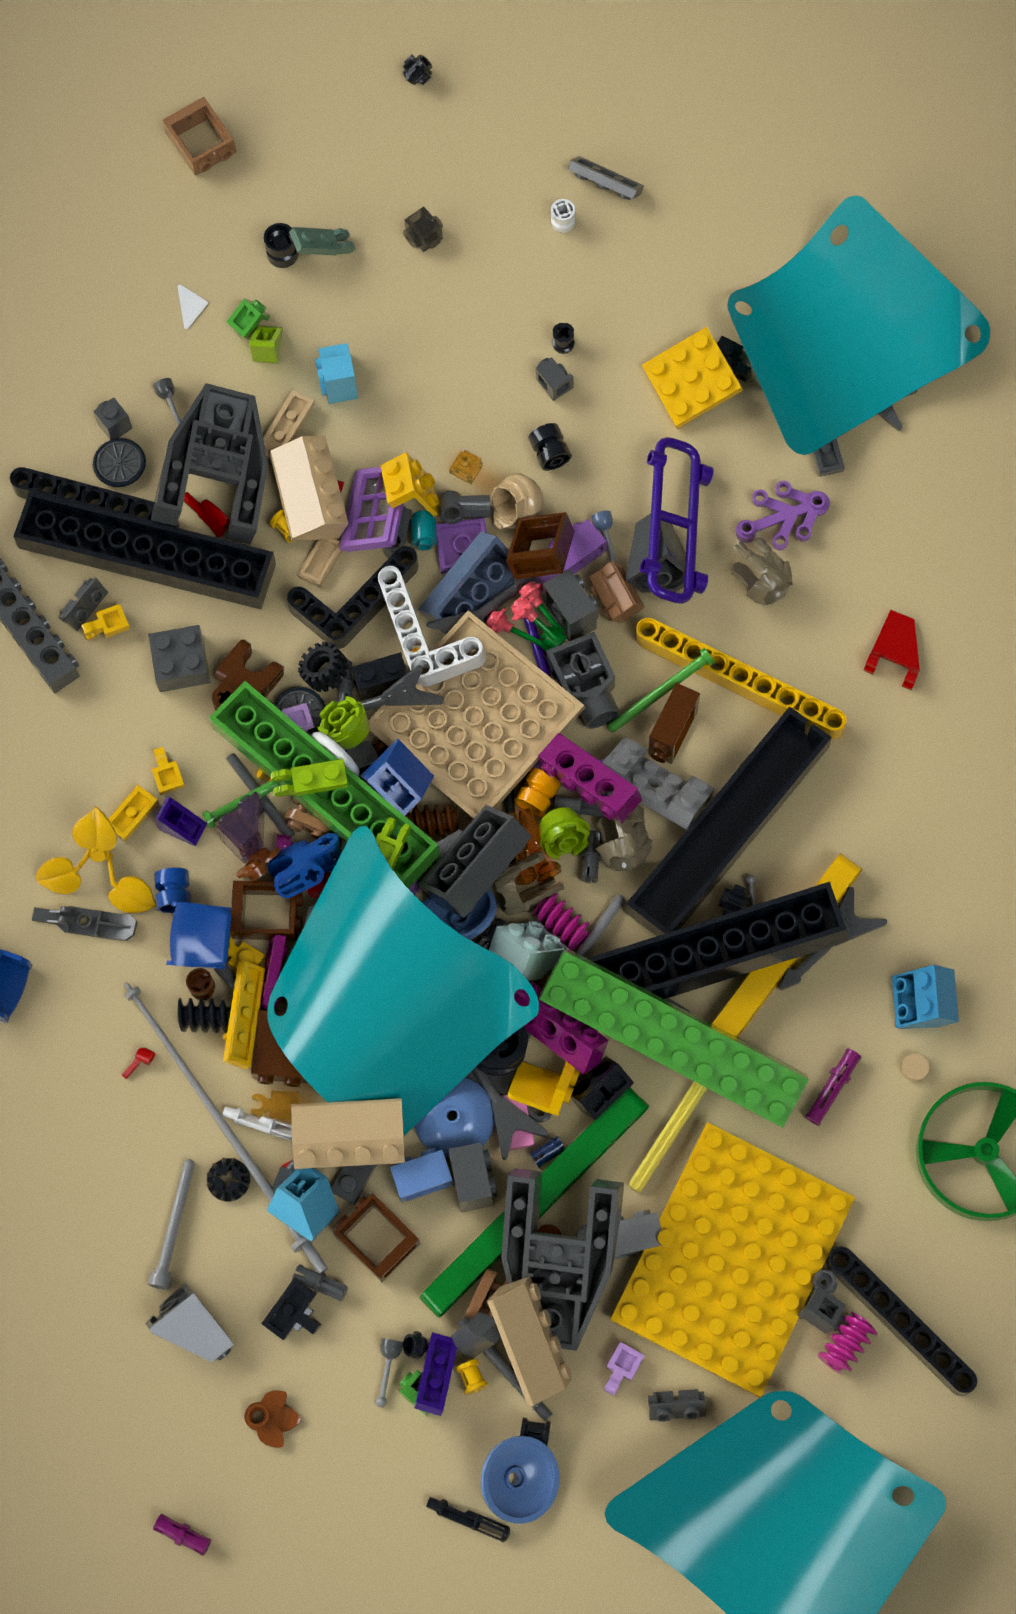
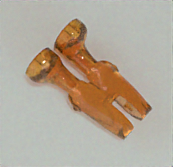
(542, 870)

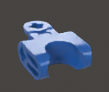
(304, 864)

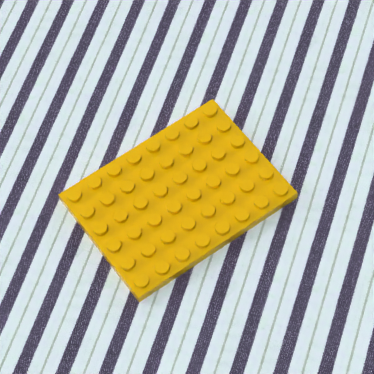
(733, 1260)

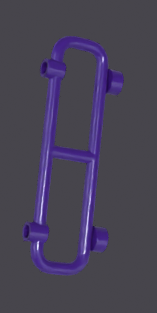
(699, 475)

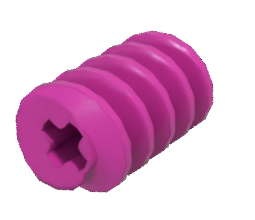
(562, 921)
(847, 1343)

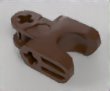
(233, 673)

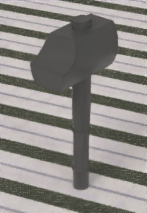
(479, 1336)

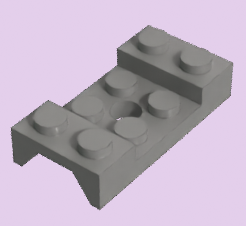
(673, 797)

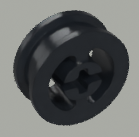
(497, 1065)

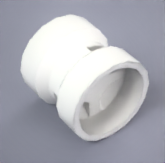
(563, 215)

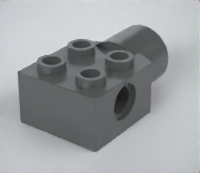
(586, 675)

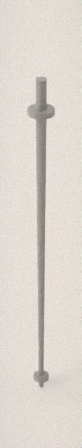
(301, 1242)

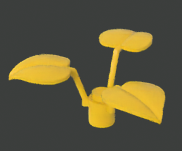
(99, 837)

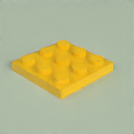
(692, 377)

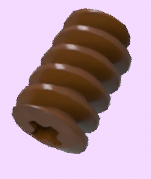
(435, 820)

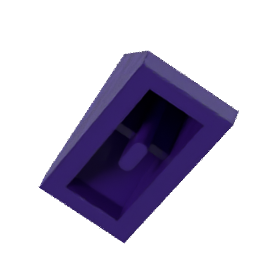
(180, 822)

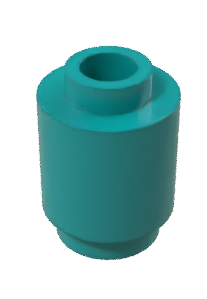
(423, 530)

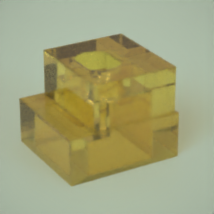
(469, 472)

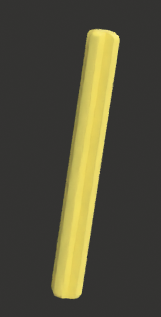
(667, 1137)

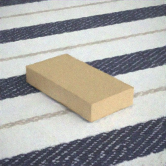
(320, 562)

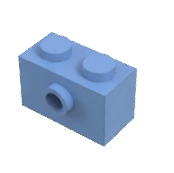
(421, 1175)

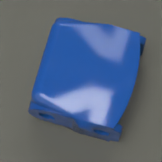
(199, 935)
(13, 979)

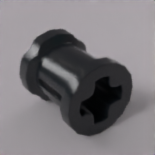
(563, 338)
(528, 1426)

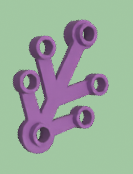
(785, 514)

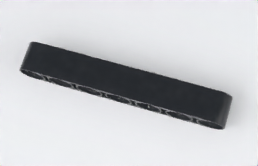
(84, 493)
(915, 1324)

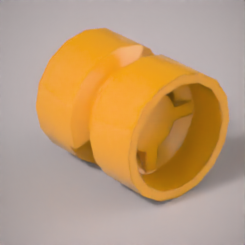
(537, 793)

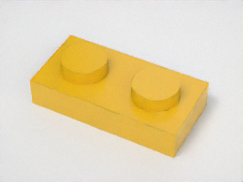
(132, 812)

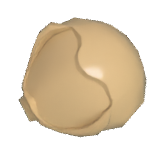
(515, 499)

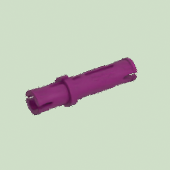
(849, 1060)

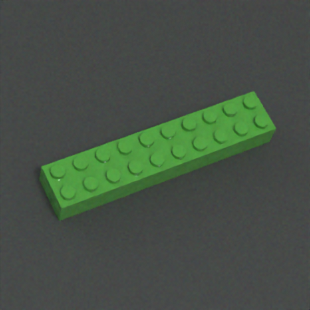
(279, 743)
(674, 1037)

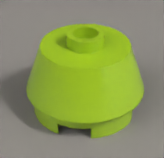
(345, 722)
(563, 833)

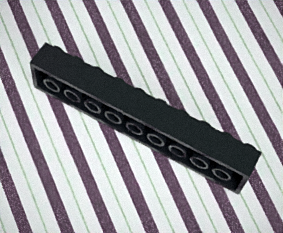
(145, 550)
(731, 943)

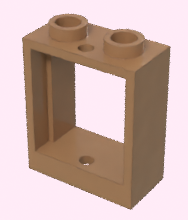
(187, 119)

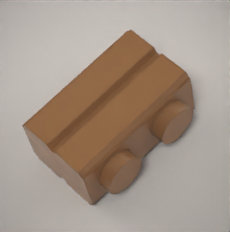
(615, 593)

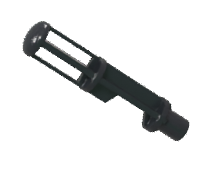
(469, 1519)

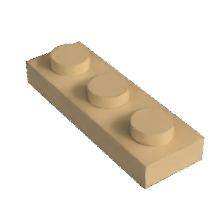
(288, 421)

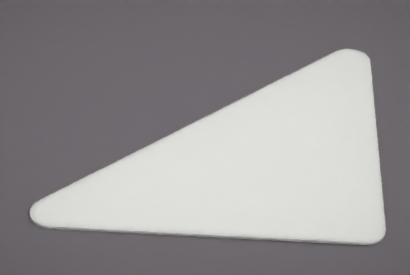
(190, 305)

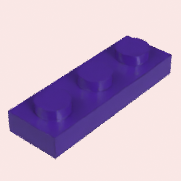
(436, 1374)

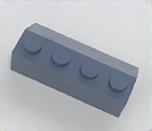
(471, 581)

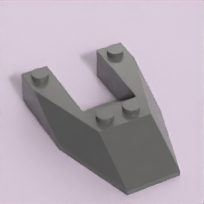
(219, 442)
(565, 1268)

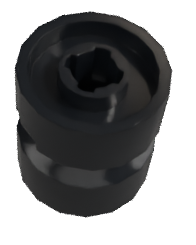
(280, 246)
(550, 447)

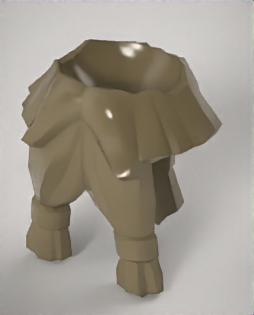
(775, 573)
(631, 846)
(508, 895)

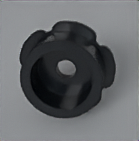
(415, 1345)

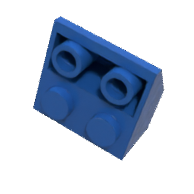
(399, 777)

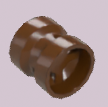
(198, 979)

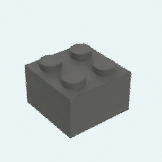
(570, 604)
(179, 658)
(472, 1182)

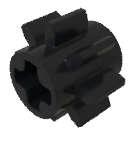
(417, 69)
(734, 899)

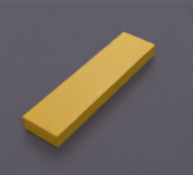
(244, 1014)

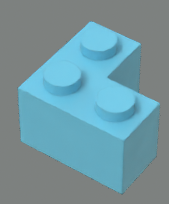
(336, 373)

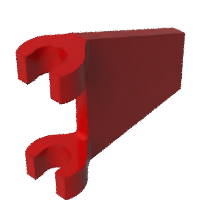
(897, 644)

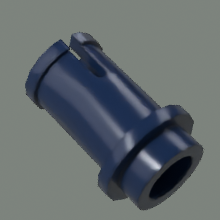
(550, 1150)

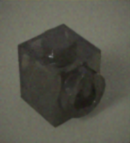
(423, 230)

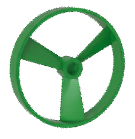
(984, 1152)

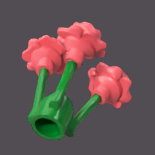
(522, 609)

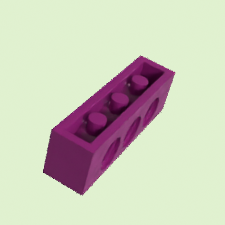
(563, 752)
(563, 1034)

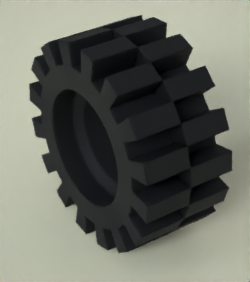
(330, 674)

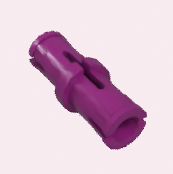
(182, 1534)

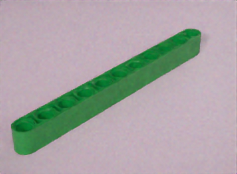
(555, 1183)

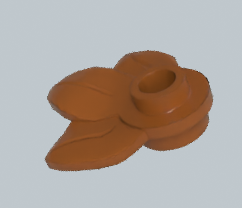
(257, 863)
(276, 1418)

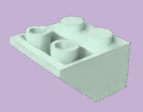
(527, 948)

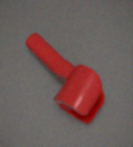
(143, 1055)

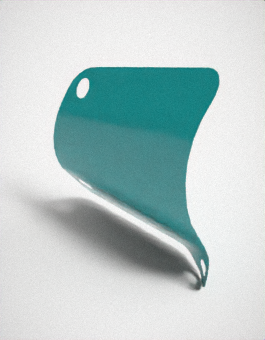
(848, 317)
(389, 992)
(781, 1514)

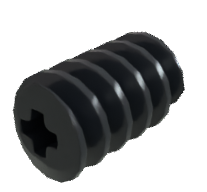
(203, 1016)

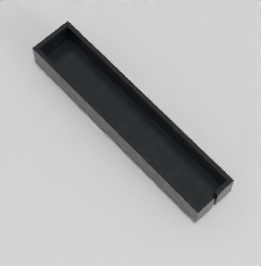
(728, 824)

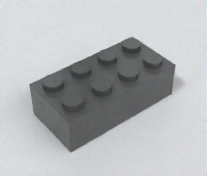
(475, 861)

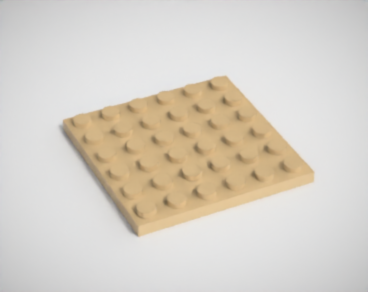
(488, 723)

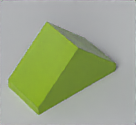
(266, 344)

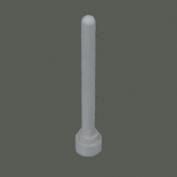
(601, 925)
(161, 1276)

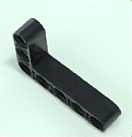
(357, 603)

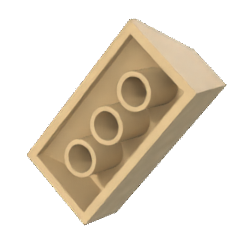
(309, 489)
(347, 1133)
(529, 1340)

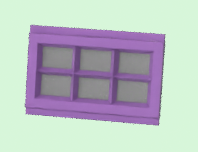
(369, 516)

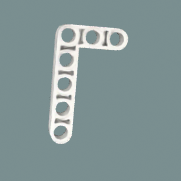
(415, 636)

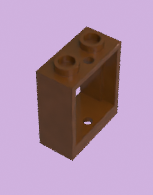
(543, 561)
(673, 724)
(239, 893)
(396, 1256)

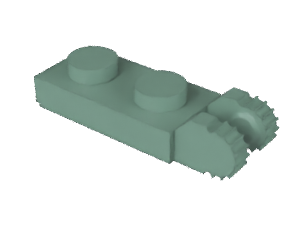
(321, 241)

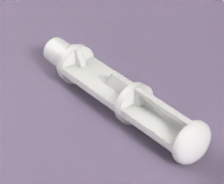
(263, 1124)

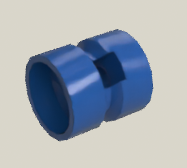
(172, 887)

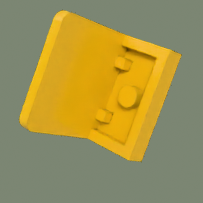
(407, 480)
(542, 1087)

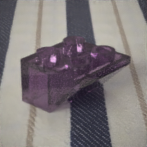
(244, 827)

